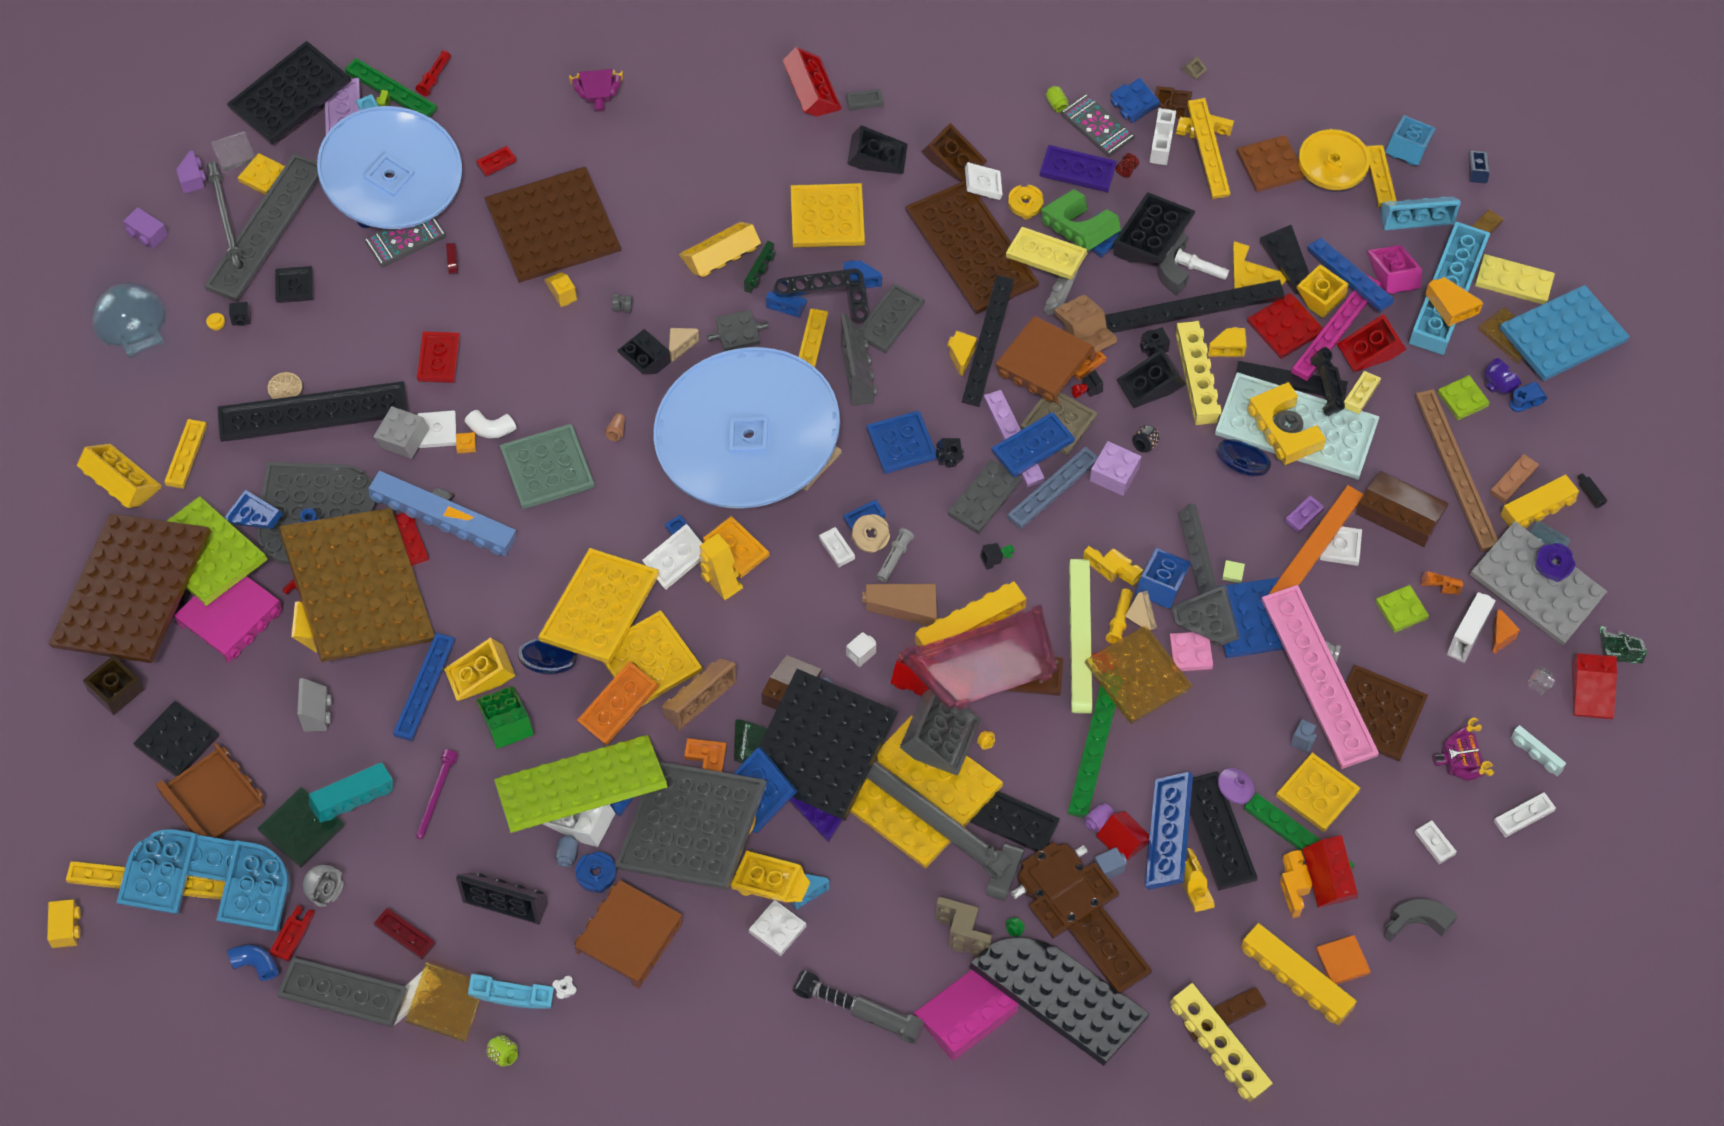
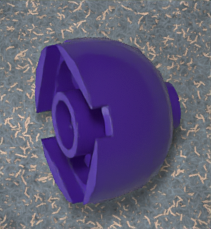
(1500, 377)

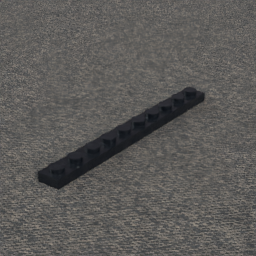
(1194, 306)

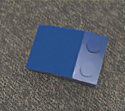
(1163, 577)

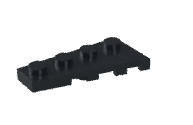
(1286, 254)

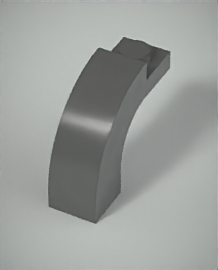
(1169, 272)
(1421, 911)

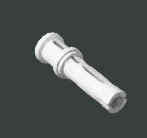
(1193, 261)

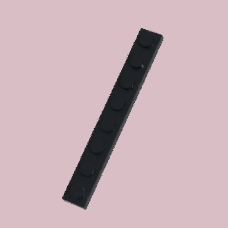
(987, 341)

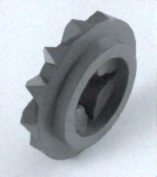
(1292, 418)

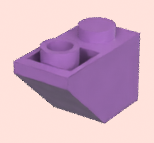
(189, 174)

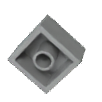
(401, 432)

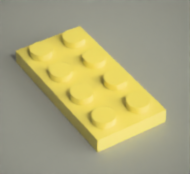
(1046, 253)
(1515, 279)

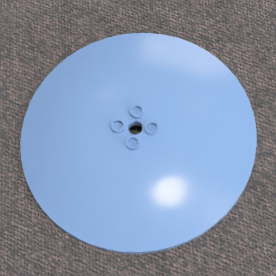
(739, 393)

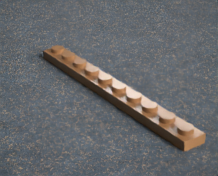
(1457, 470)

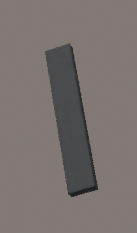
(1282, 376)

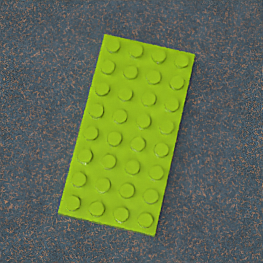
(580, 783)

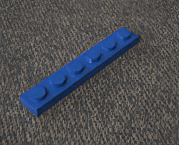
(1351, 274)
(424, 687)

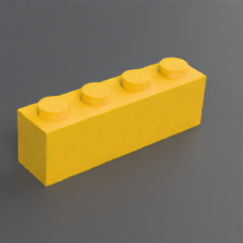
(1540, 502)

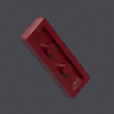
(404, 933)

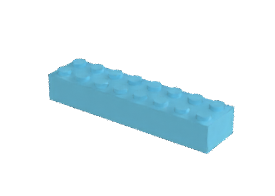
(1459, 266)

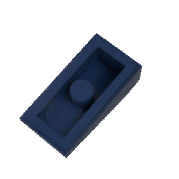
(1478, 167)

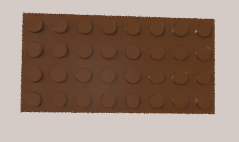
(969, 244)

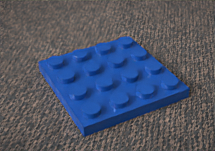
(1252, 620)

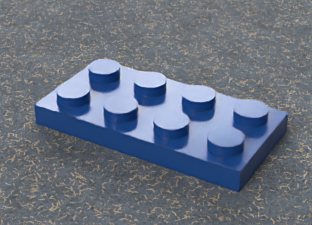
(1033, 444)

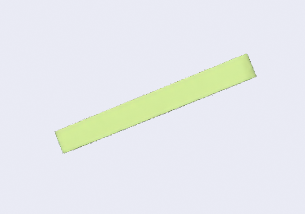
(1080, 635)

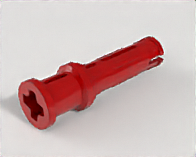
(430, 78)

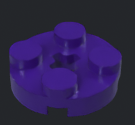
(1550, 570)

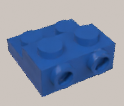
(1134, 100)

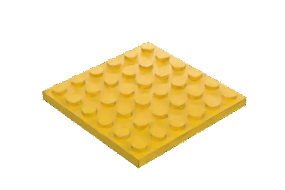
(956, 795)

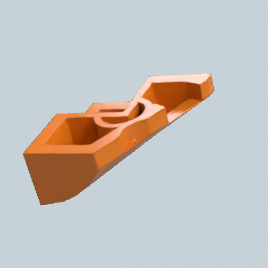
(1447, 584)

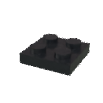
(294, 284)

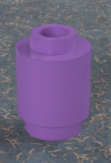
(1098, 817)

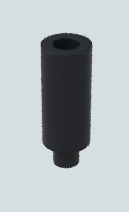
(1592, 491)

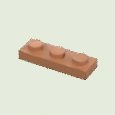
(1514, 478)

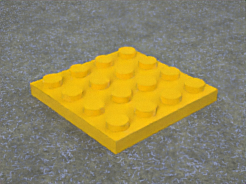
(827, 215)
(657, 652)

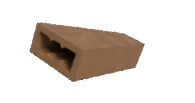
(903, 601)

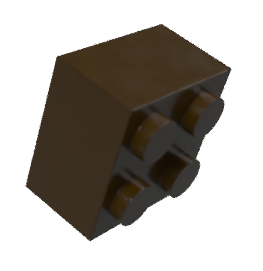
(113, 685)

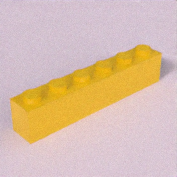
(987, 610)
(1298, 974)

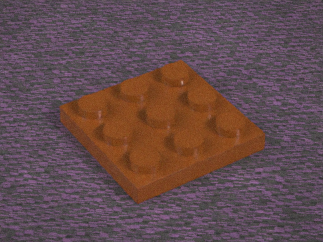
(1270, 163)

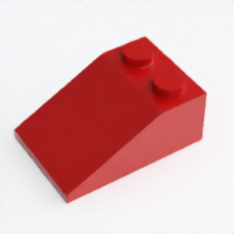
(1372, 344)
(1594, 685)

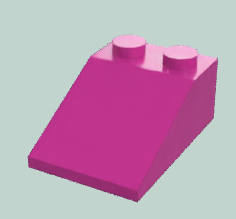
(1395, 269)

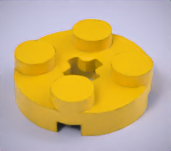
(1022, 209)

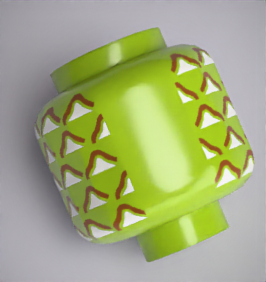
(502, 1051)

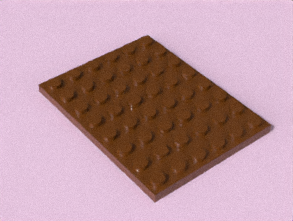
(130, 588)

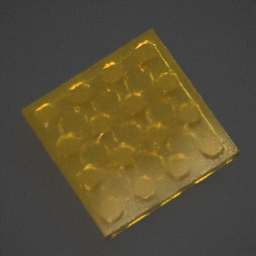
(1138, 674)

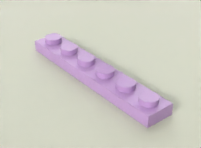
(1007, 427)

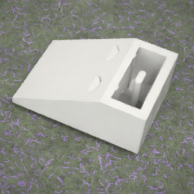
(586, 826)

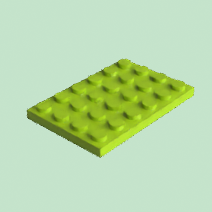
(225, 557)

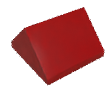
(1123, 833)

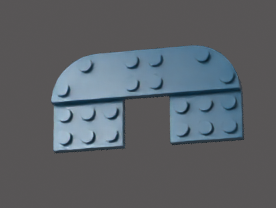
(252, 876)

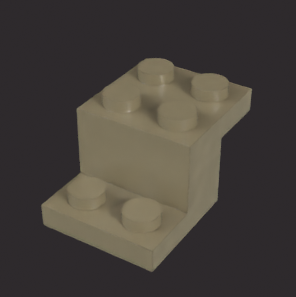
(964, 921)

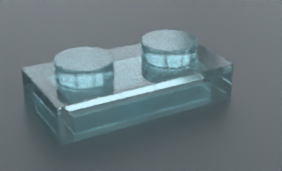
(1548, 535)

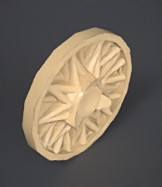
(284, 385)

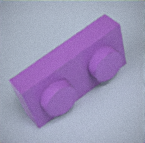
(1304, 514)

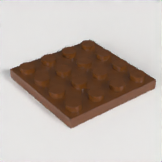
(1386, 708)

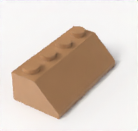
(700, 693)

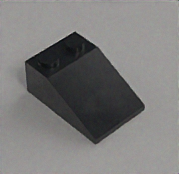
(876, 152)
(1151, 379)

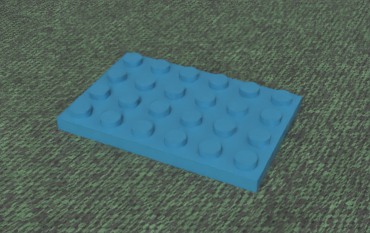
(1564, 332)

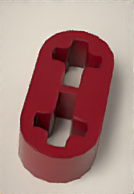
(452, 258)

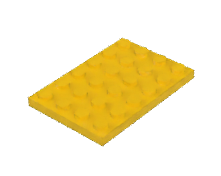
(599, 605)

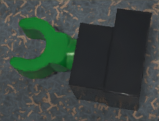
(992, 554)

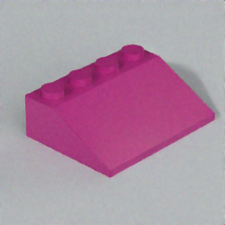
(965, 1013)

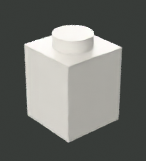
(861, 649)

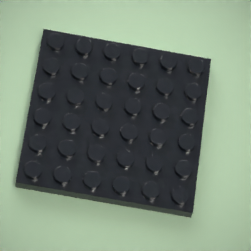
(826, 741)

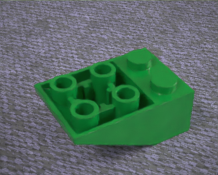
(505, 717)

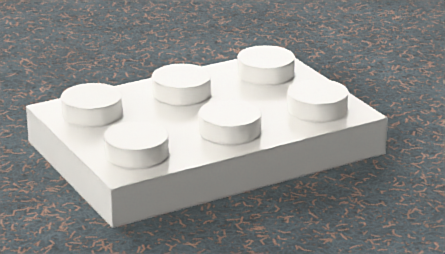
(675, 556)

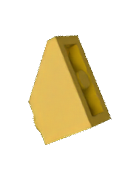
(561, 288)
(1229, 343)
(961, 350)

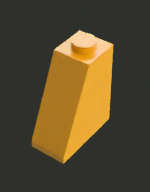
(1452, 301)

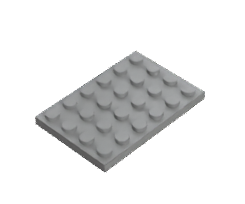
(1548, 604)

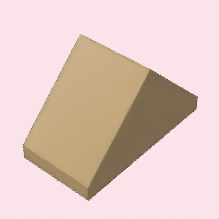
(681, 341)
(1141, 611)

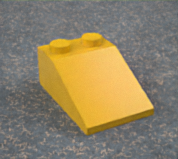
(480, 670)

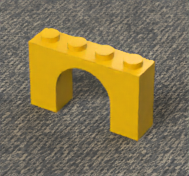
(1287, 446)

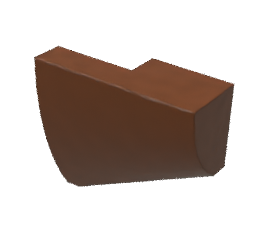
(1174, 100)

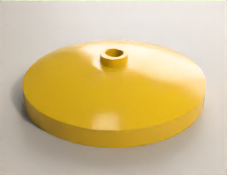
(1334, 159)

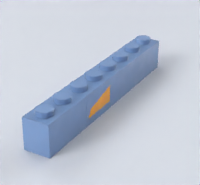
(442, 514)

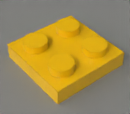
(260, 173)

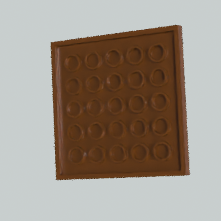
(552, 224)

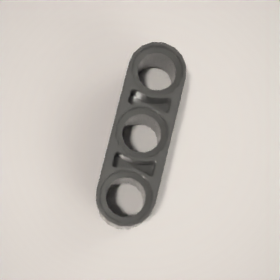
(1000, 887)

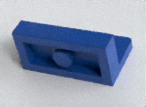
(789, 305)

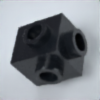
(1154, 340)
(949, 452)

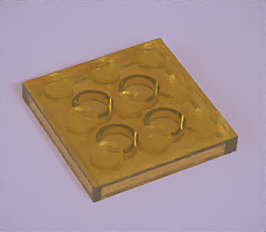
(443, 1003)

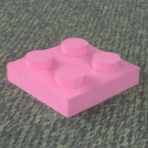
(1191, 651)

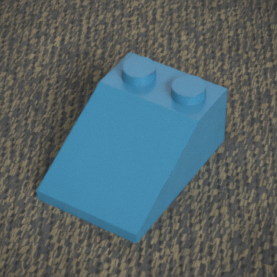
(1410, 140)

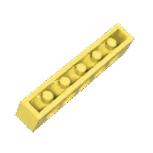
(1185, 335)
(1232, 1047)

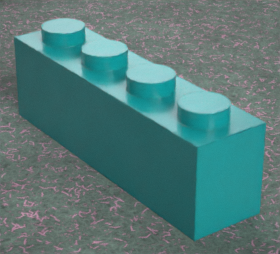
(351, 792)

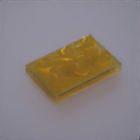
(1491, 330)

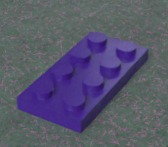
(1078, 168)

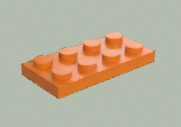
(618, 703)

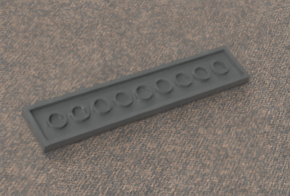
(265, 227)

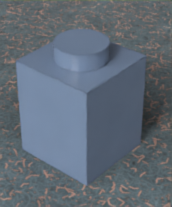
(1111, 863)

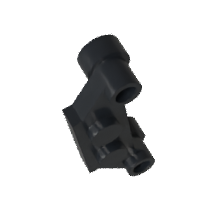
(1331, 381)

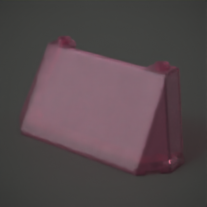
(985, 659)

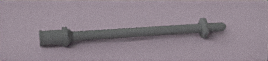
(215, 178)

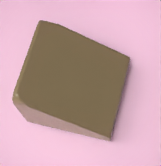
(1194, 68)

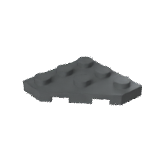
(1208, 616)

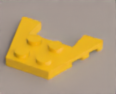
(1248, 273)

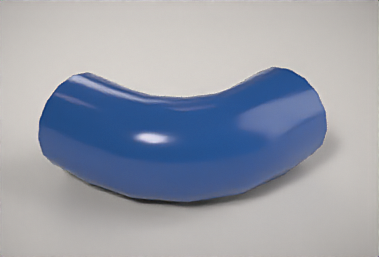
(255, 957)

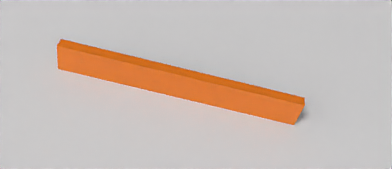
(1319, 540)

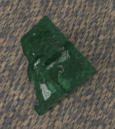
(1622, 646)
(746, 739)

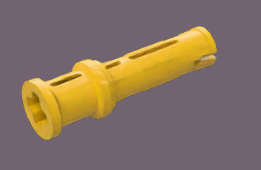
(1118, 623)

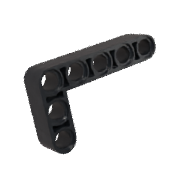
(828, 285)

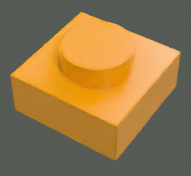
(465, 442)

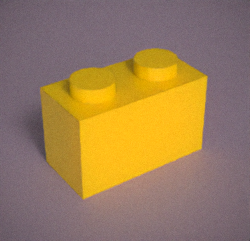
(63, 923)

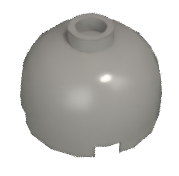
(322, 884)

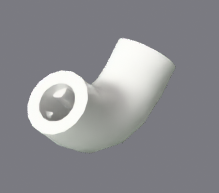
(490, 428)

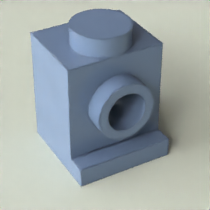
(1304, 736)

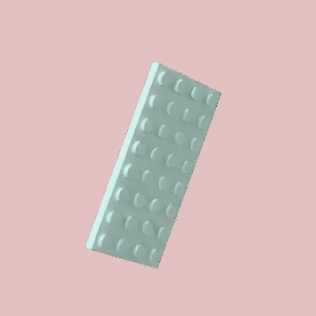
(1346, 432)

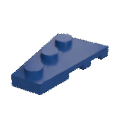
(253, 512)

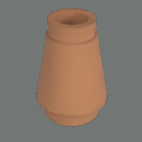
(615, 429)

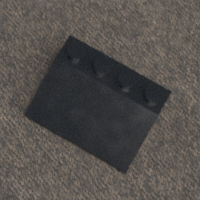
(1152, 230)
(502, 897)

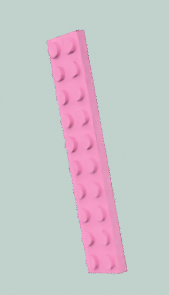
(1320, 677)

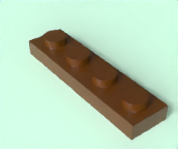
(1235, 1009)

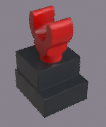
(1091, 384)

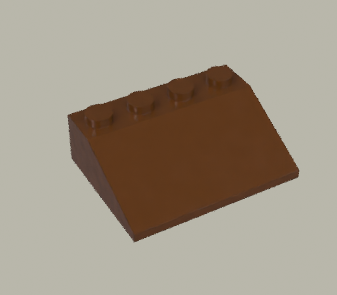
(1401, 508)

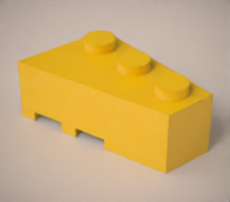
(717, 566)

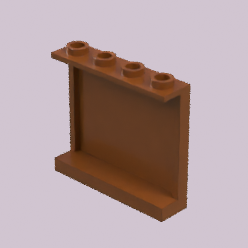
(1044, 358)
(212, 795)
(629, 932)

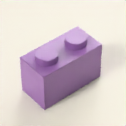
(145, 228)

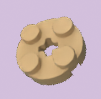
(860, 536)

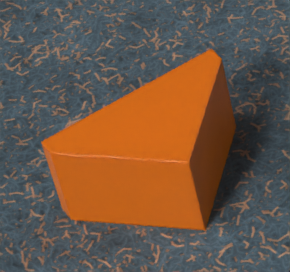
(1503, 631)

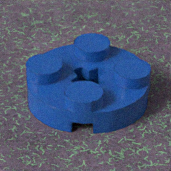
(599, 882)

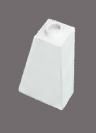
(1471, 627)

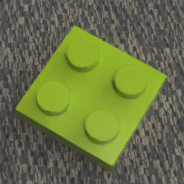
(1463, 397)
(1402, 608)

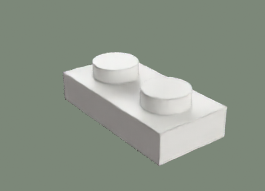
(837, 547)
(1435, 842)

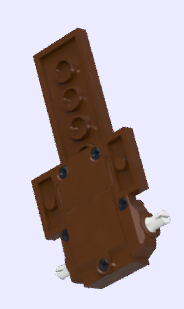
(1073, 900)

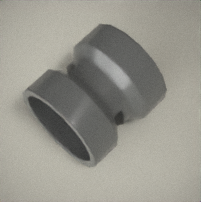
(622, 303)

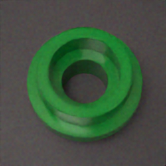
(1015, 927)

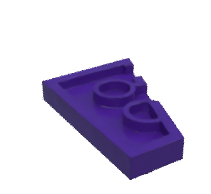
(821, 821)

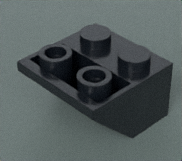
(645, 353)

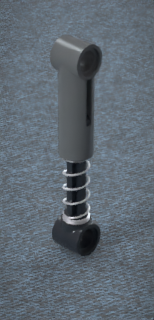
(905, 1026)

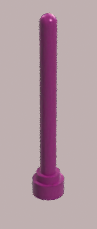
(448, 759)

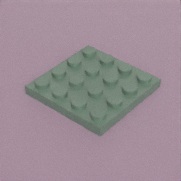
(547, 466)

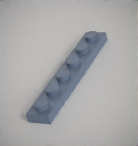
(1052, 488)

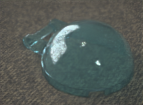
(127, 316)

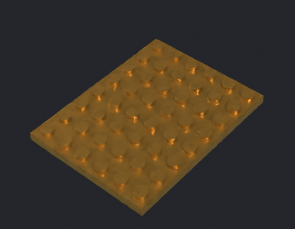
(356, 584)

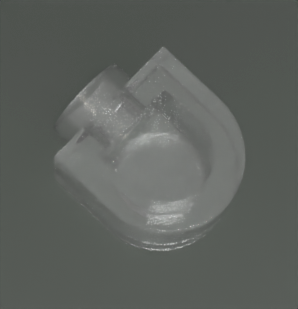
(1541, 680)

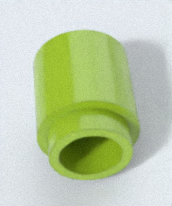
(1057, 99)

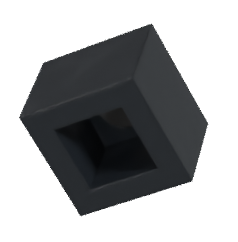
(239, 313)

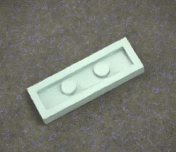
(1538, 751)

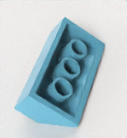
(1419, 213)

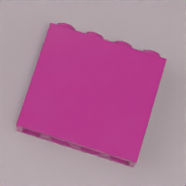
(232, 618)

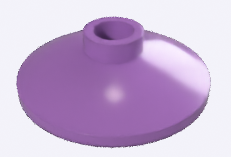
(1236, 785)

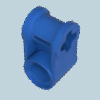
(1527, 397)

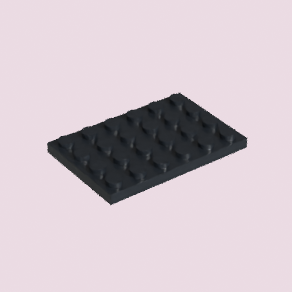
(289, 92)

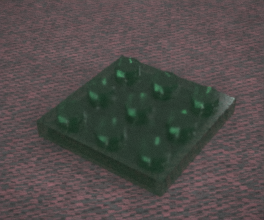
(297, 830)

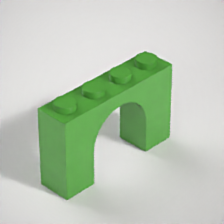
(1085, 233)

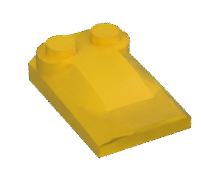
(770, 878)

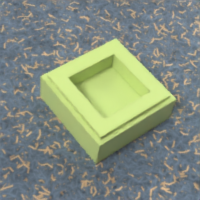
(1233, 571)

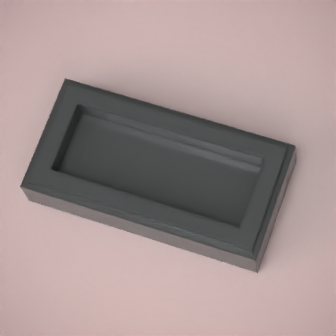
(864, 99)

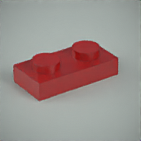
(496, 161)

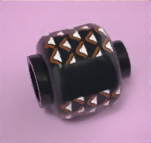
(1145, 438)

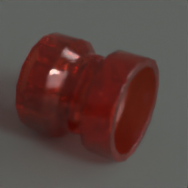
(1127, 165)

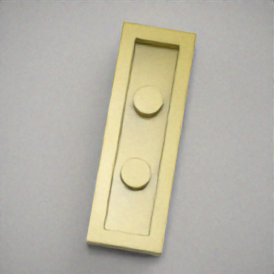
(1361, 392)

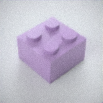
(1115, 468)

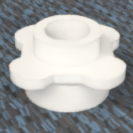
(564, 993)

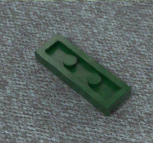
(759, 267)

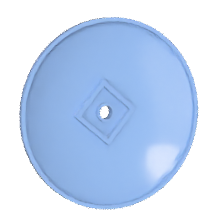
(396, 142)

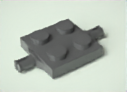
(737, 330)

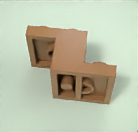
(1086, 321)

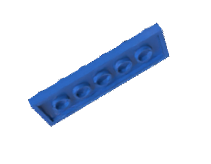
(1169, 831)

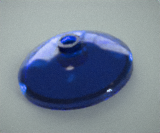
(1243, 458)
(546, 658)

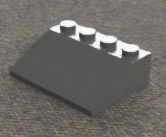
(857, 363)
(940, 734)

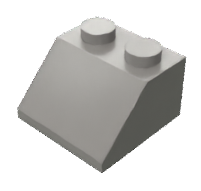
(313, 706)

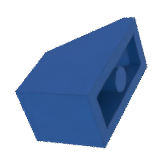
(871, 276)

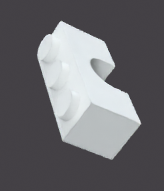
(1162, 136)

